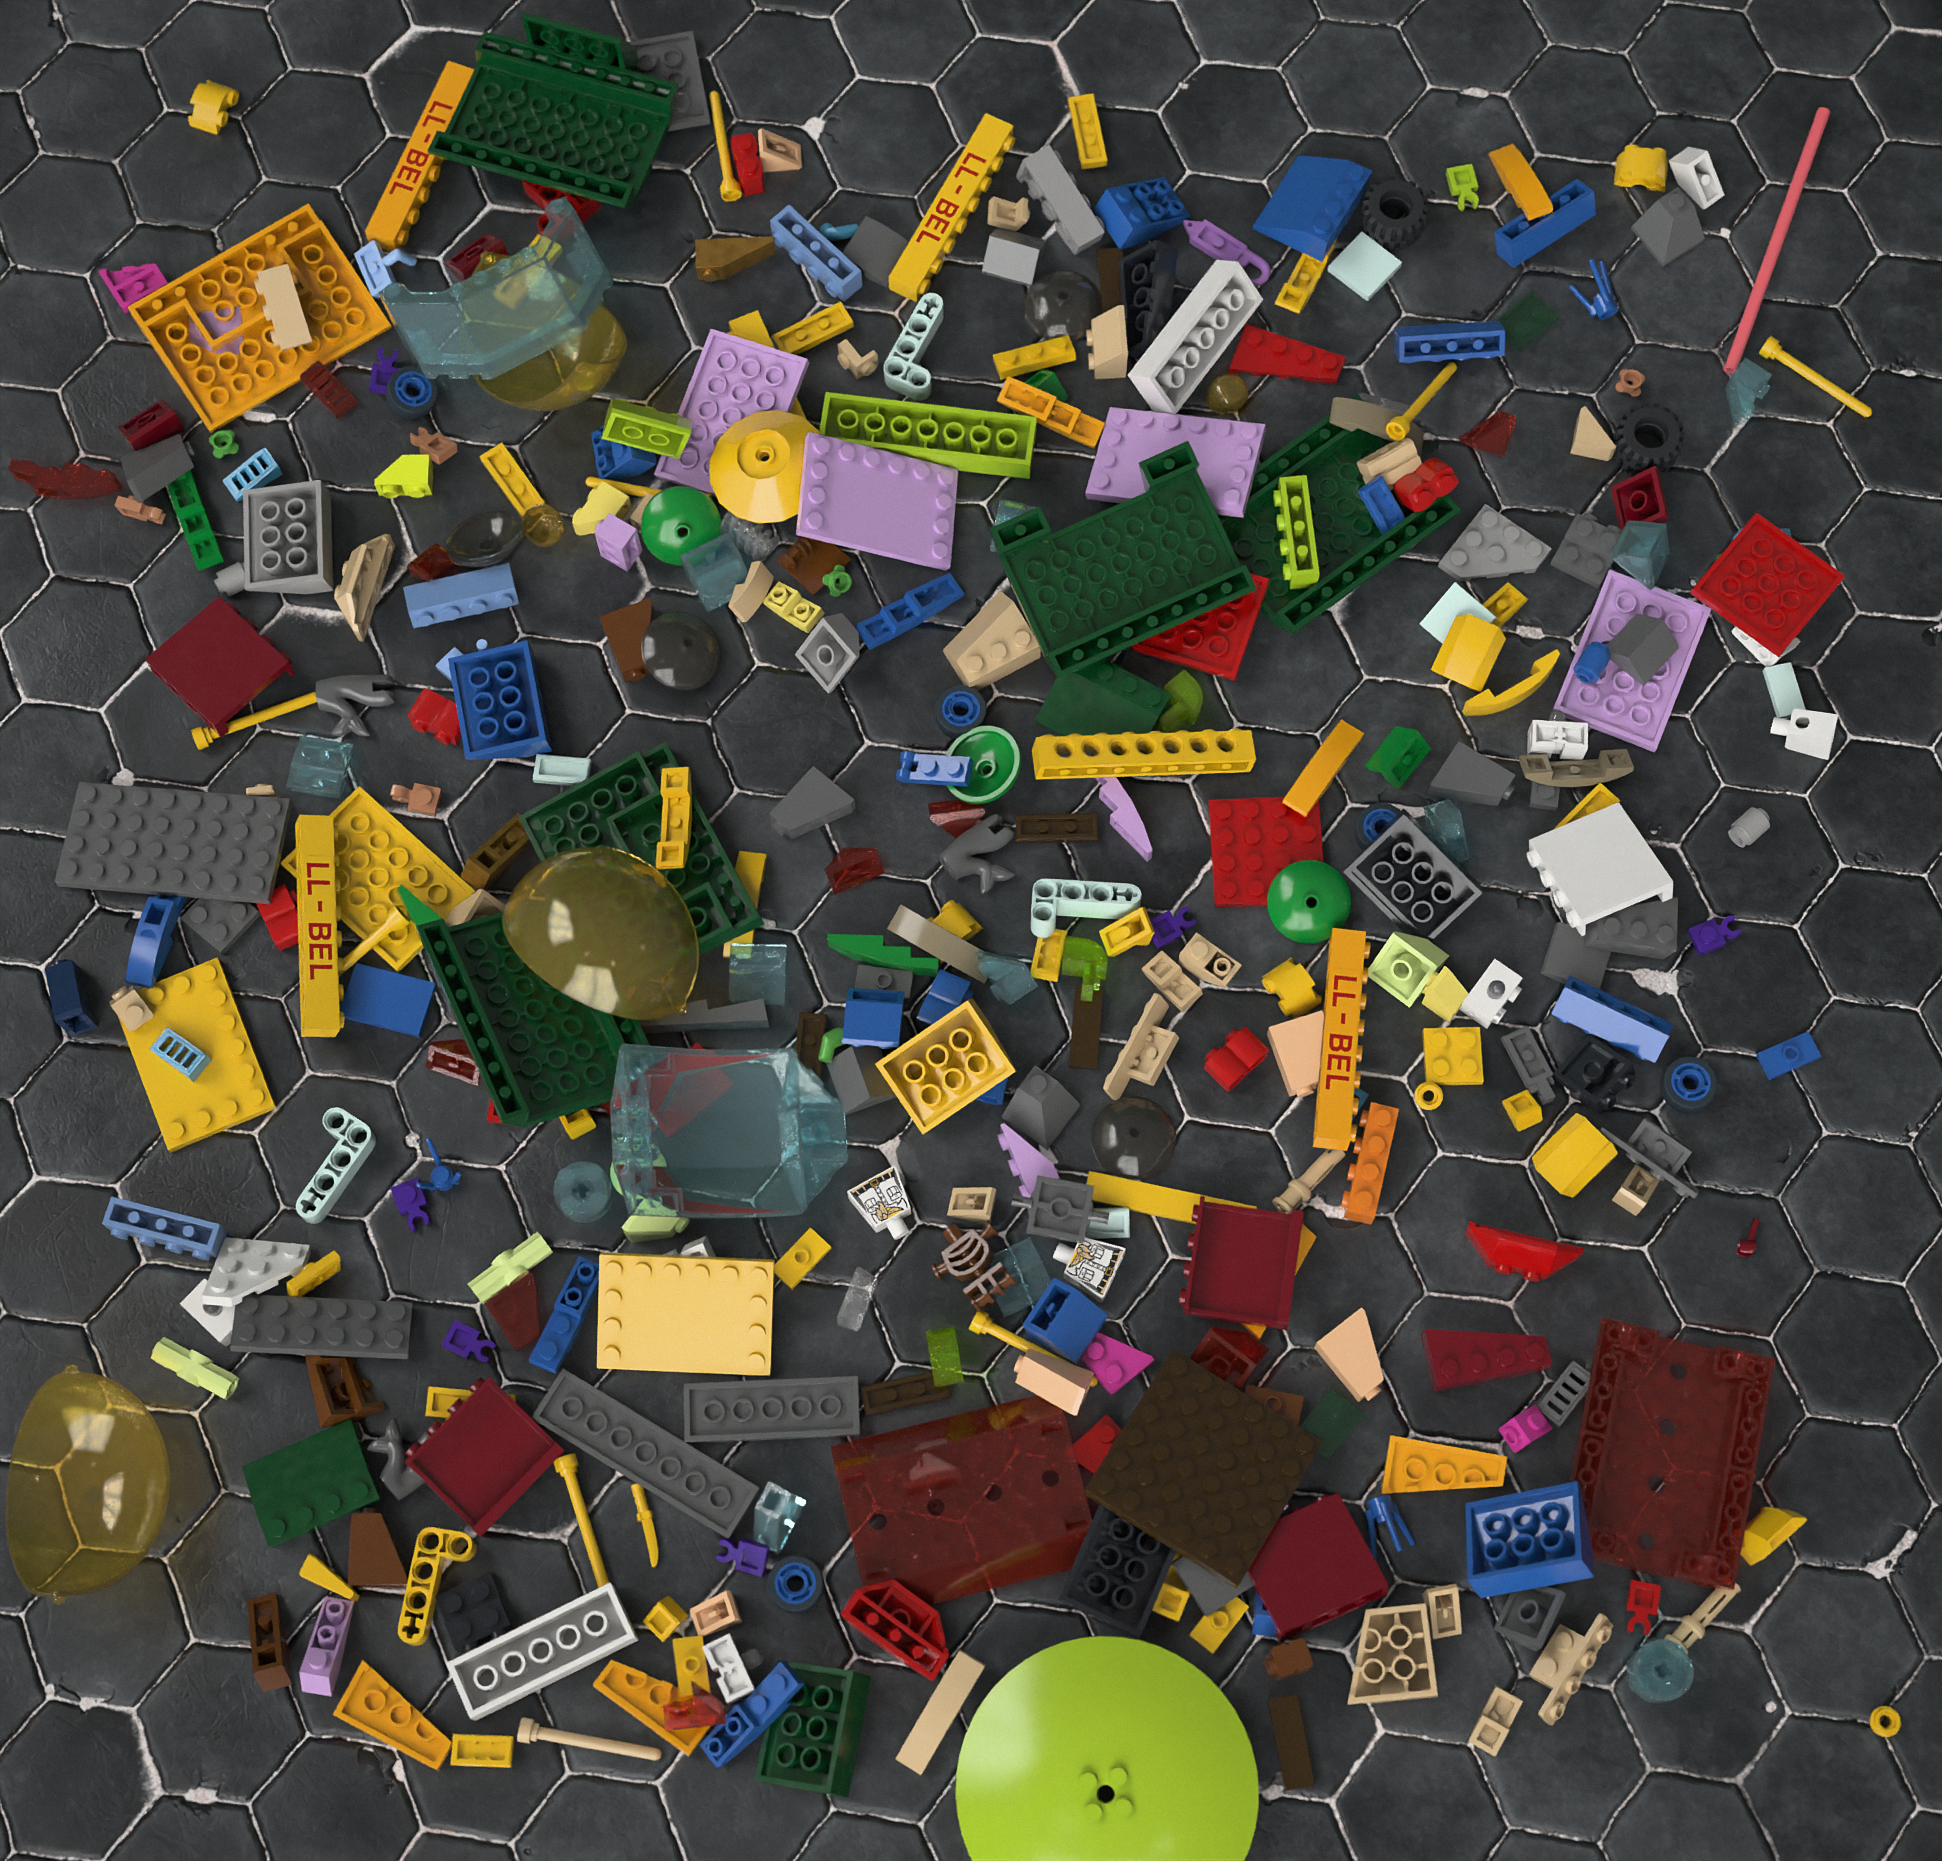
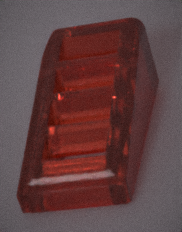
(315, 377)

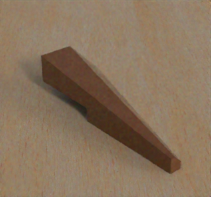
(340, 1390)

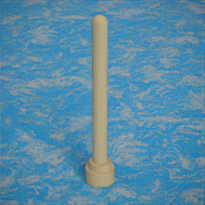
(532, 1731)

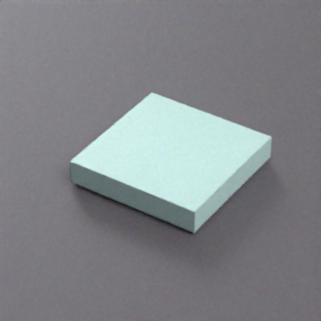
(1364, 266)
(1452, 604)

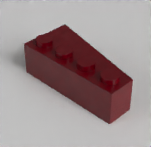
(1480, 1357)

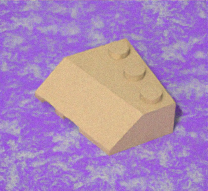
(992, 644)
(1394, 1657)

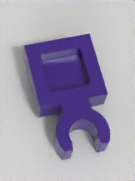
(382, 372)
(1169, 928)
(1710, 936)
(410, 1200)
(465, 1340)
(749, 1555)

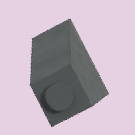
(157, 466)
(1472, 778)
(810, 805)

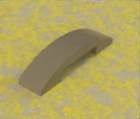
(1371, 418)
(1577, 773)
(936, 941)

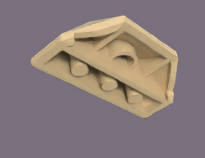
(363, 582)

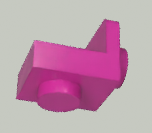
(1525, 1428)

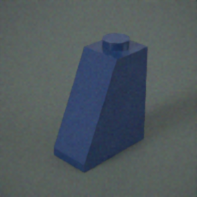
(69, 997)

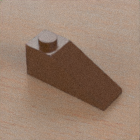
(268, 1643)

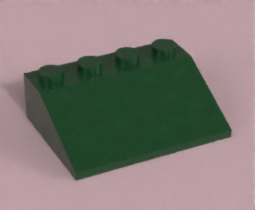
(580, 42)
(1103, 701)
(311, 1484)
(818, 1734)

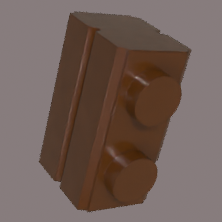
(1288, 1660)

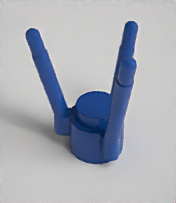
(1604, 303)
(441, 1176)
(1385, 1511)

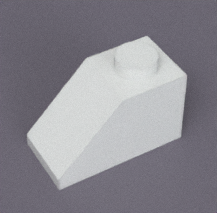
(1697, 176)

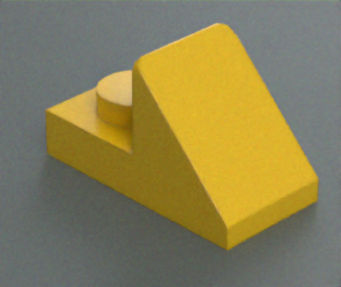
(1127, 932)

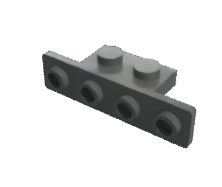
(1656, 1150)

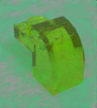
(1186, 703)
(1086, 960)
(944, 1356)

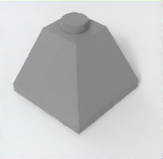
(830, 650)

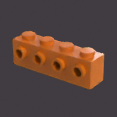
(1371, 1163)

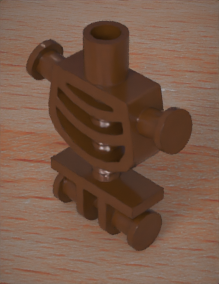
(973, 1253)

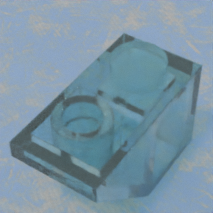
(1745, 387)
(1447, 828)
(1008, 975)
(775, 1516)

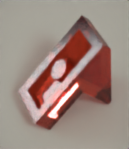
(702, 1711)

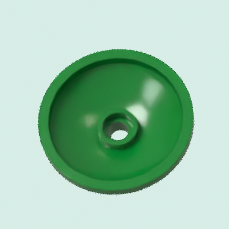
(676, 509)
(989, 749)
(1288, 901)

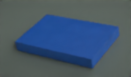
(388, 1000)

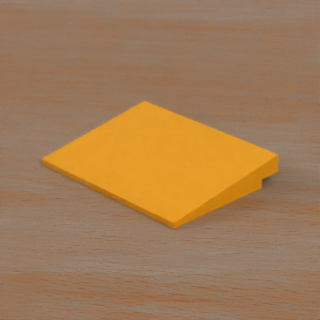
(227, 385)

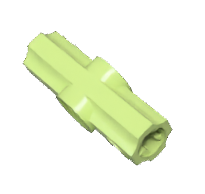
(510, 1267)
(195, 1368)

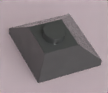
(1669, 227)
(1040, 1108)

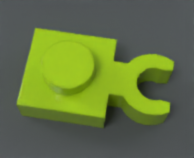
(1463, 183)

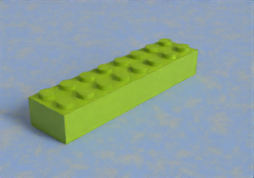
(935, 433)

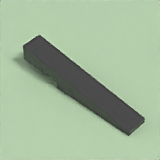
(701, 1018)

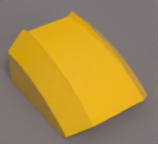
(1469, 651)
(1573, 1156)
(1768, 1531)

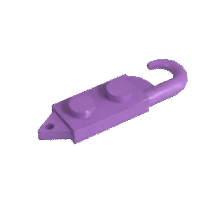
(1224, 247)

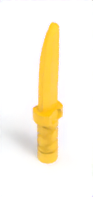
(646, 1515)

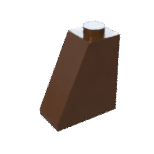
(625, 633)
(374, 1553)

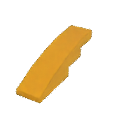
(1521, 182)
(1051, 412)
(1323, 768)

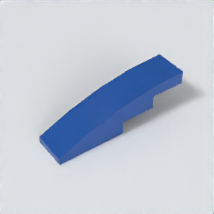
(910, 611)

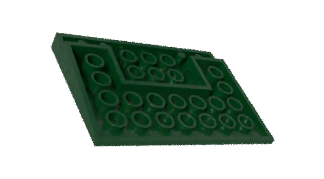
(624, 812)

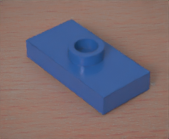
(1381, 504)
(1788, 1055)

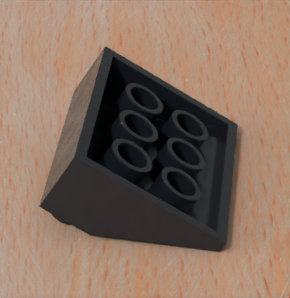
(1413, 878)
(1117, 1574)

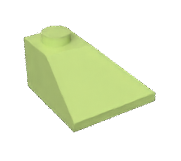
(1406, 966)
(652, 1228)

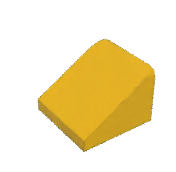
(1523, 1110)
(665, 1618)

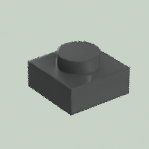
(1544, 796)

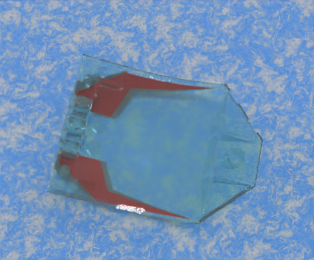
(722, 1132)

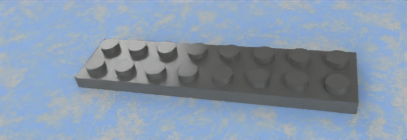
(646, 1453)

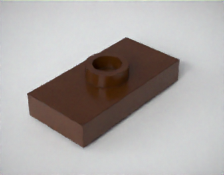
(1282, 1403)

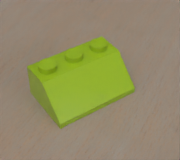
(646, 428)

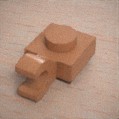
(421, 799)

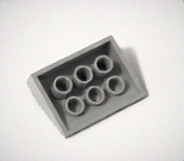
(288, 538)

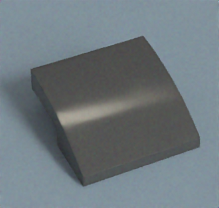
(875, 250)
(1569, 957)
(1206, 1588)

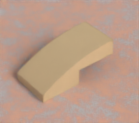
(749, 596)
(1172, 981)
(1495, 1720)

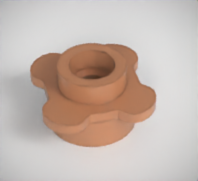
(1632, 376)

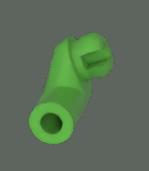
(829, 1042)

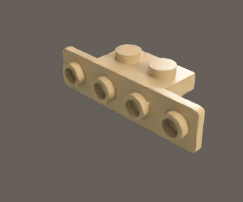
(1145, 1050)
(1565, 1663)

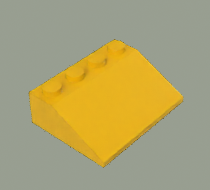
(946, 1066)

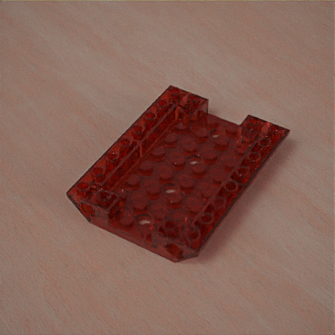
(1703, 1464)
(974, 1540)

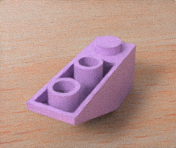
(1025, 1160)
(326, 1647)

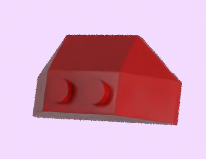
(1520, 1253)
(899, 1625)

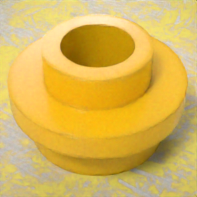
(1434, 1102)
(1893, 1717)

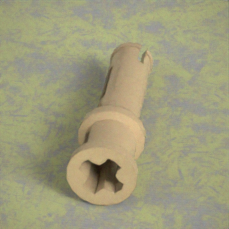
(1301, 1189)
(1693, 1626)

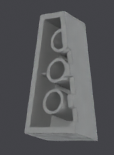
(1061, 199)

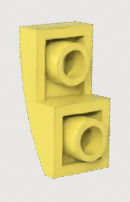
(793, 608)

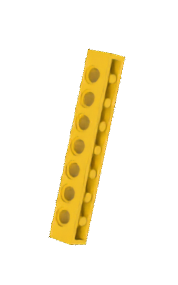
(1132, 762)

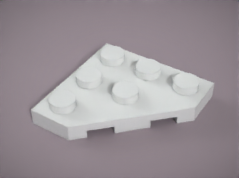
(251, 1267)

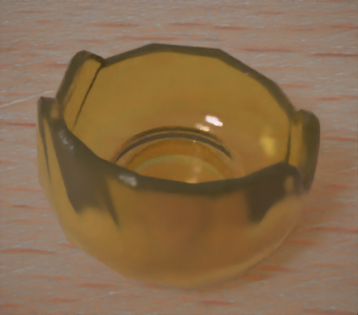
(1226, 394)
(543, 525)

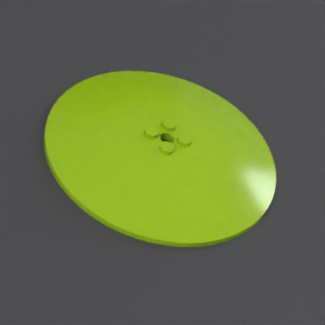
(1113, 1718)

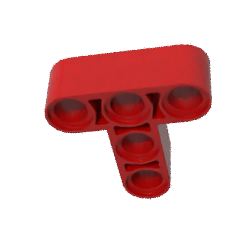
(539, 194)

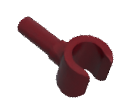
(1747, 1247)

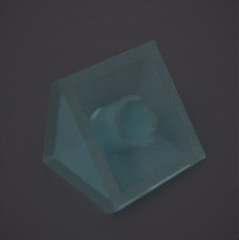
(1642, 550)

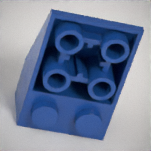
(1140, 211)

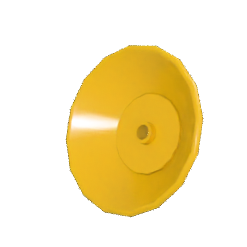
(754, 487)

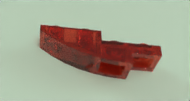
(71, 483)

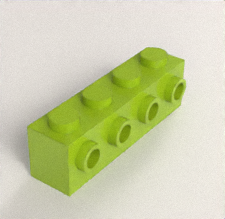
(1298, 532)

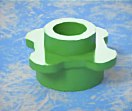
(221, 437)
(843, 584)

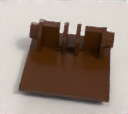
(811, 560)

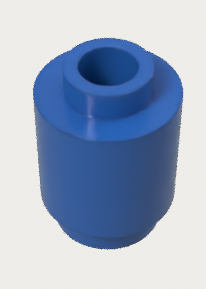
(1592, 662)

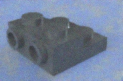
(1587, 550)

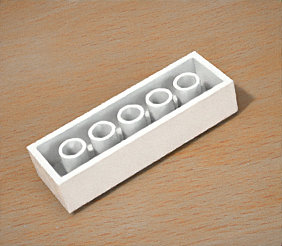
(1195, 337)
(542, 1652)

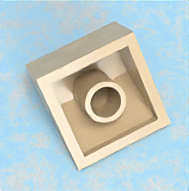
(1108, 344)

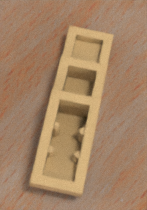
(940, 1712)

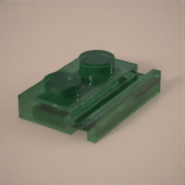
(1527, 321)
(1332, 1422)

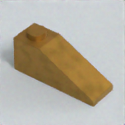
(727, 256)
(495, 855)

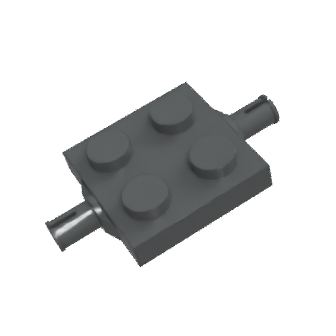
(1060, 1209)

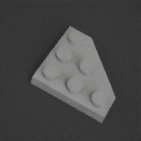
(1493, 548)

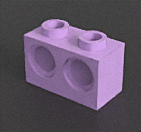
(618, 541)

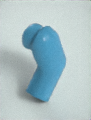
(838, 233)

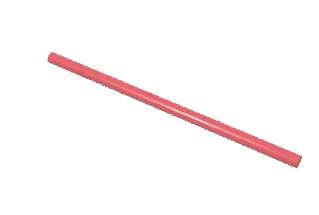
(1776, 240)

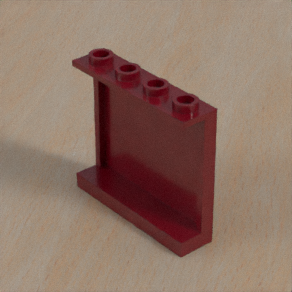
(218, 663)
(1241, 1264)
(483, 1455)
(1315, 1568)

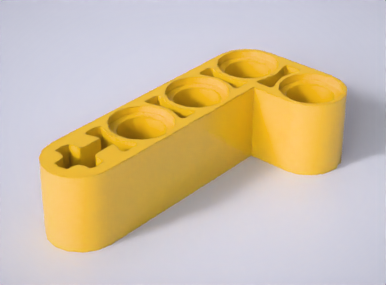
(429, 1586)

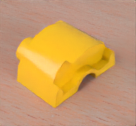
(211, 105)
(1642, 167)
(957, 921)
(1293, 987)

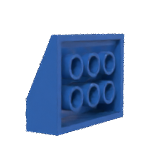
(1314, 204)
(500, 703)
(1528, 1540)

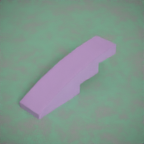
(1124, 816)

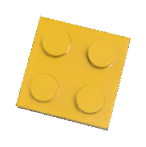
(1453, 1056)

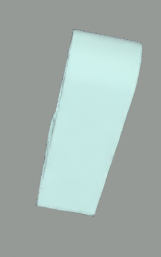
(918, 343)
(1118, 902)
(330, 1170)

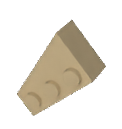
(283, 307)

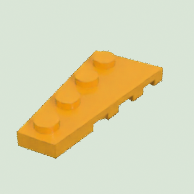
(1431, 1466)
(645, 1699)

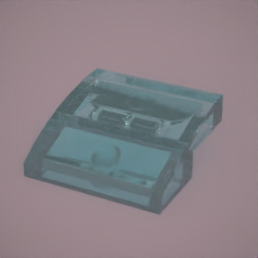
(320, 767)
(757, 973)
(1028, 1272)

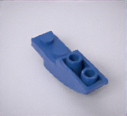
(153, 939)
(567, 1316)
(752, 1716)

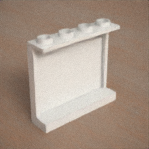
(1598, 866)

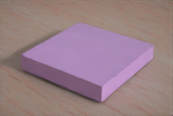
(218, 328)

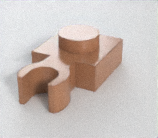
(436, 446)
(131, 508)

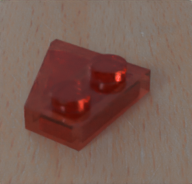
(517, 1312)

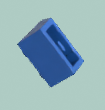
(619, 460)
(873, 1018)
(1064, 1320)

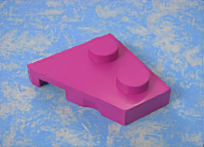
(133, 283)
(1114, 1362)

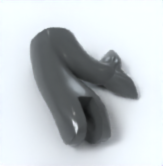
(334, 690)
(979, 839)
(396, 1476)

